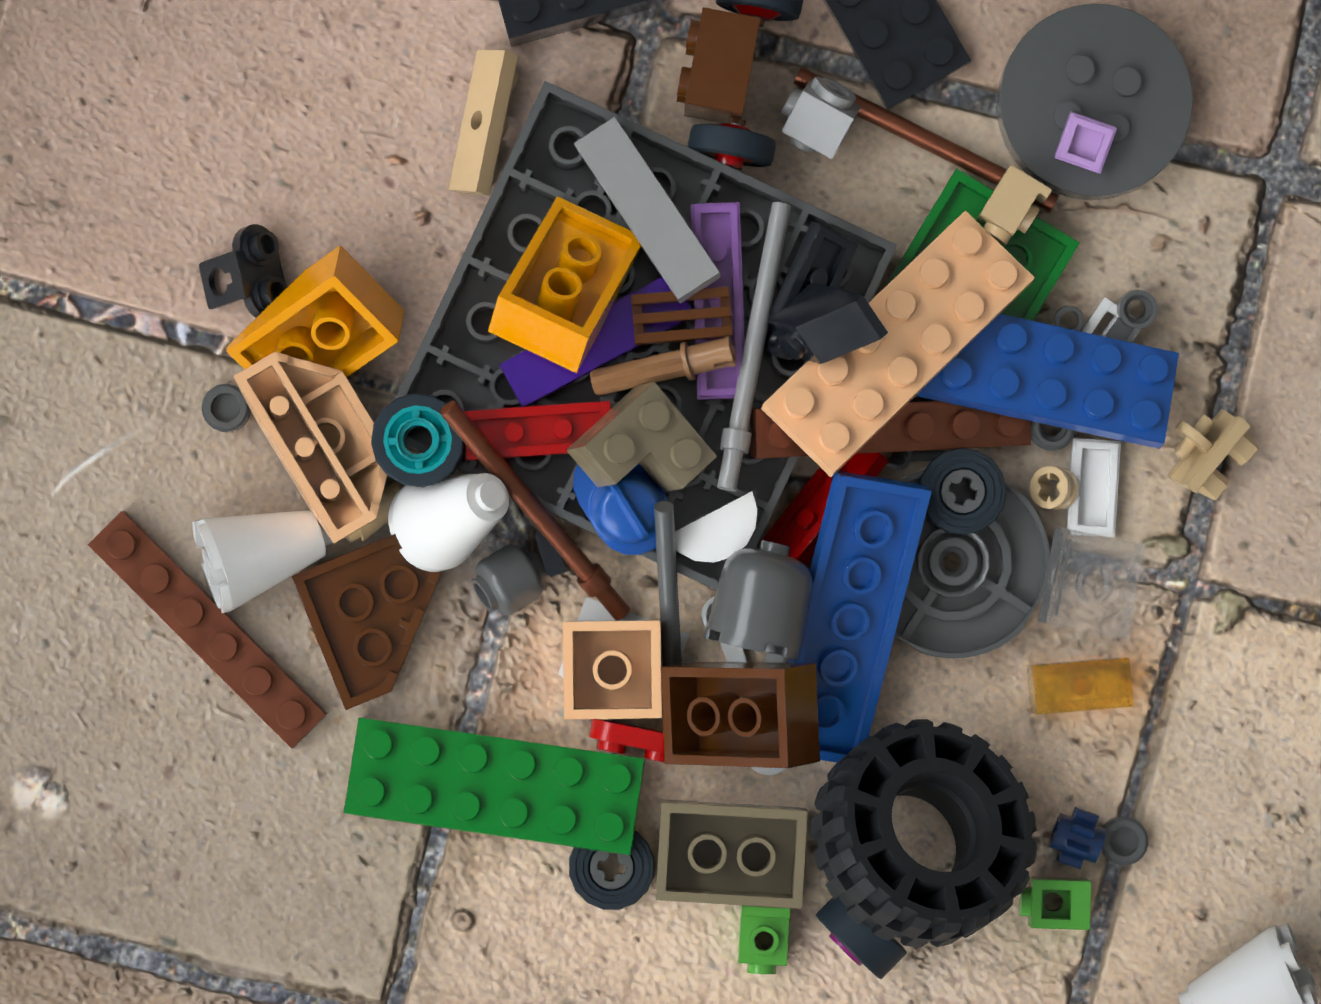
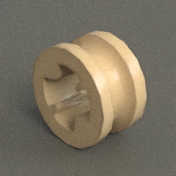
(1067, 486)

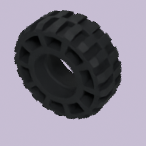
(974, 796)

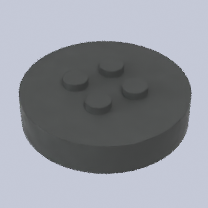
(1106, 68)

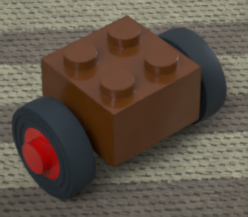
(720, 76)

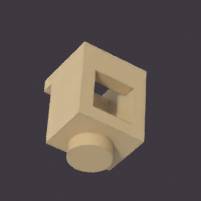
(1012, 205)

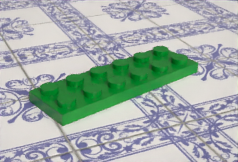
(494, 786)

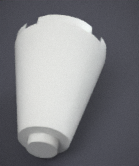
(447, 519)
(256, 552)

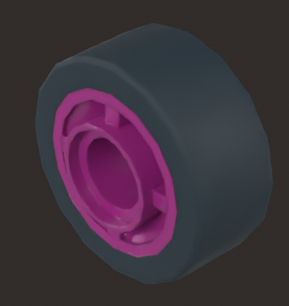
(858, 940)

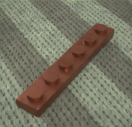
(914, 428)
(207, 630)

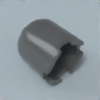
(762, 601)

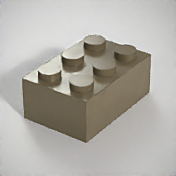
(731, 854)

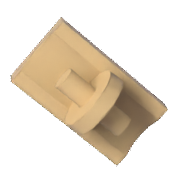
(1206, 448)

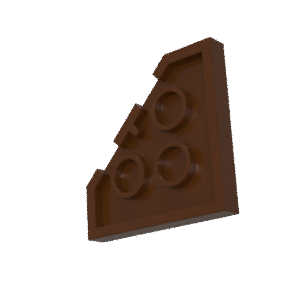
(366, 615)

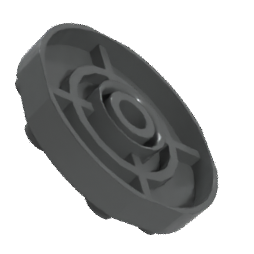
(989, 593)

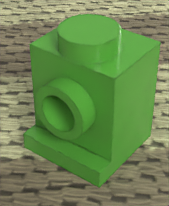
(1074, 906)
(756, 920)

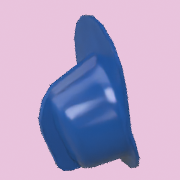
(621, 511)

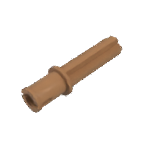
(665, 366)

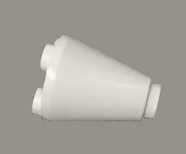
(1256, 973)

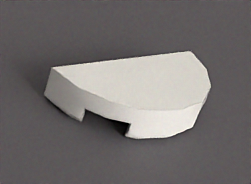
(719, 532)

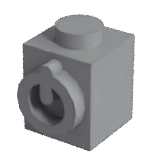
(820, 116)

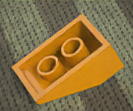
(565, 284)
(326, 317)

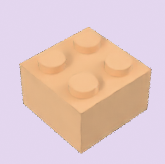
(612, 669)

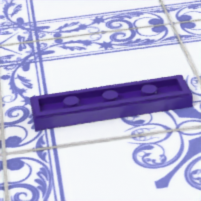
(537, 377)

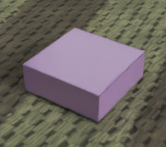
(1085, 142)

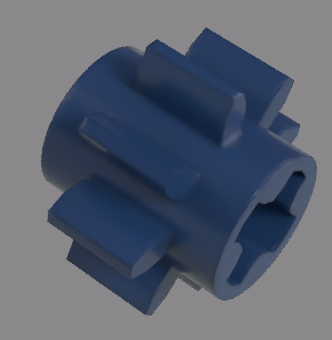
(1077, 838)

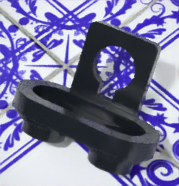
(253, 270)

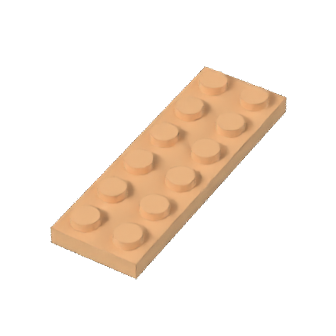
(929, 319)

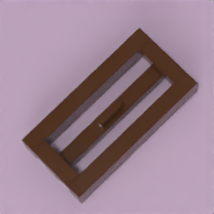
(641, 318)

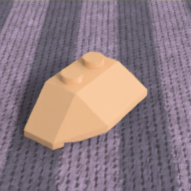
(319, 438)

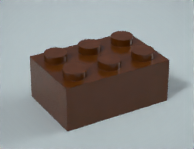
(740, 714)

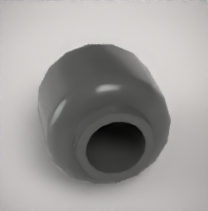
(509, 580)

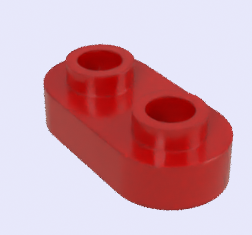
(615, 736)

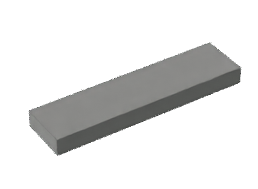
(647, 210)

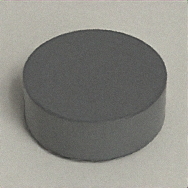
(225, 408)
(1124, 841)

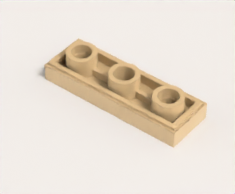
(484, 122)

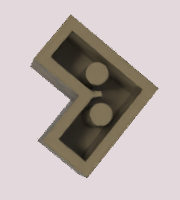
(642, 431)

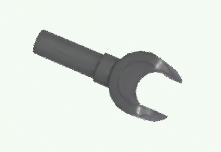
(901, 459)

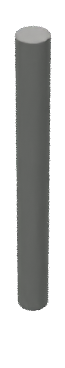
(667, 583)

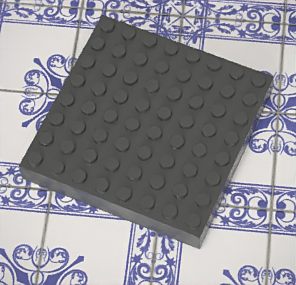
(463, 359)

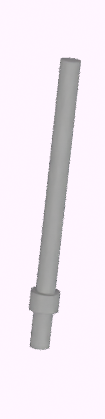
(736, 438)

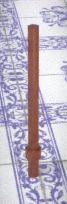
(927, 140)
(591, 577)

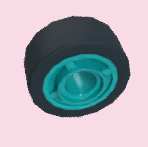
(390, 437)

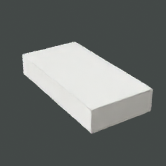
(1097, 470)

